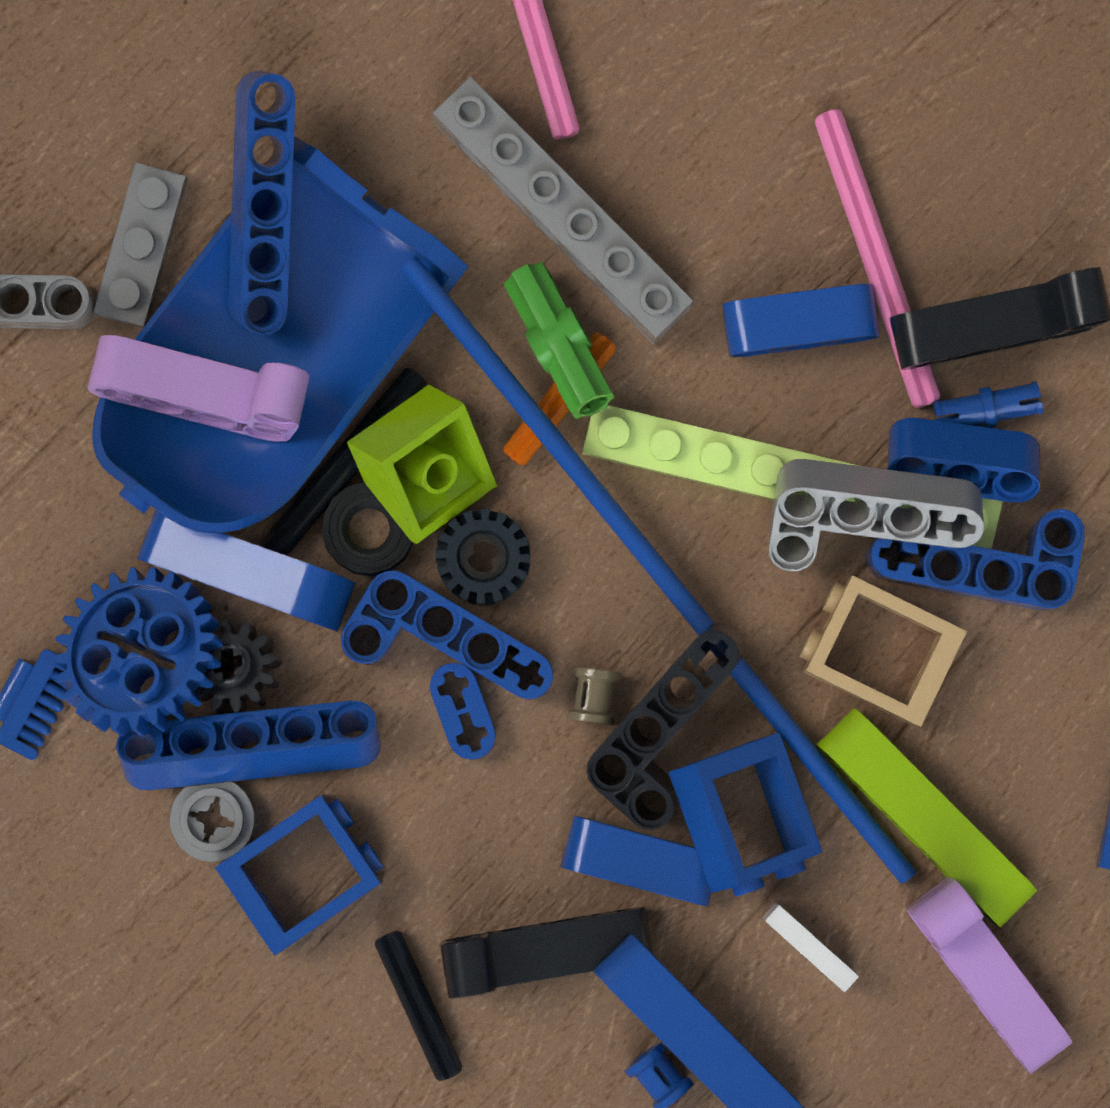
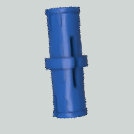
(991, 406)

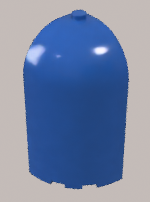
(343, 326)

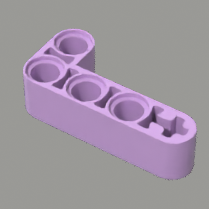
(200, 389)
(988, 974)

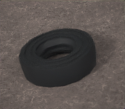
(342, 548)

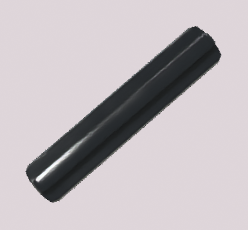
(418, 1005)

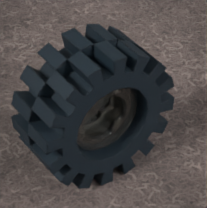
(456, 548)

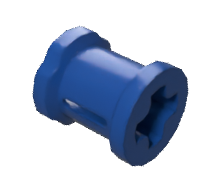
(659, 1076)

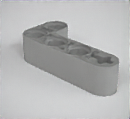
(943, 513)

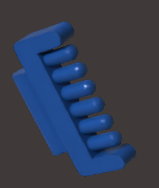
(20, 700)

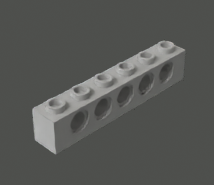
(562, 211)

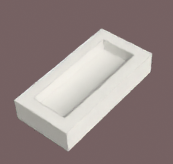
(810, 947)

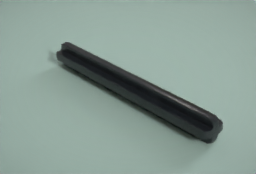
(335, 472)

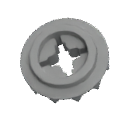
(191, 833)

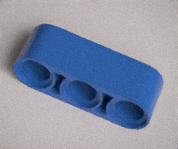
(800, 320)
(995, 460)
(635, 860)

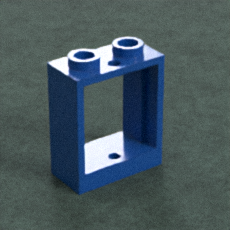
(710, 826)
(255, 902)

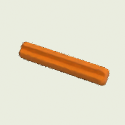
(524, 442)

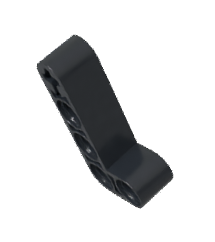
(1002, 320)
(671, 714)
(537, 951)

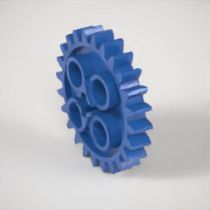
(159, 609)

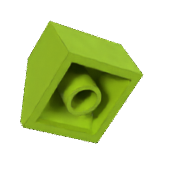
(423, 462)

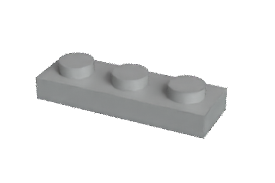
(140, 245)

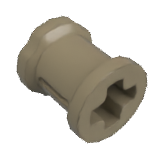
(593, 695)

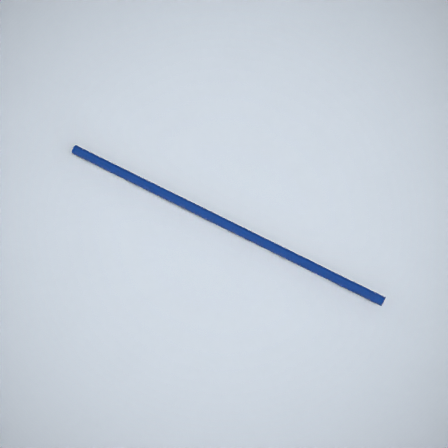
(655, 565)

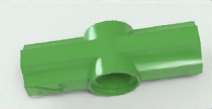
(558, 340)

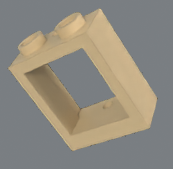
(930, 674)

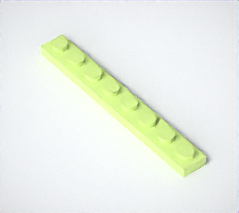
(710, 456)

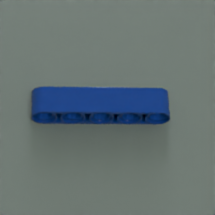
(249, 179)
(272, 757)
(690, 1029)

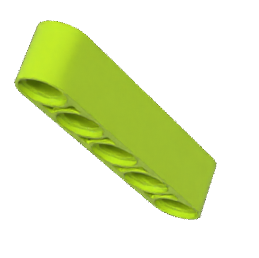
(926, 817)

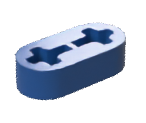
(450, 715)

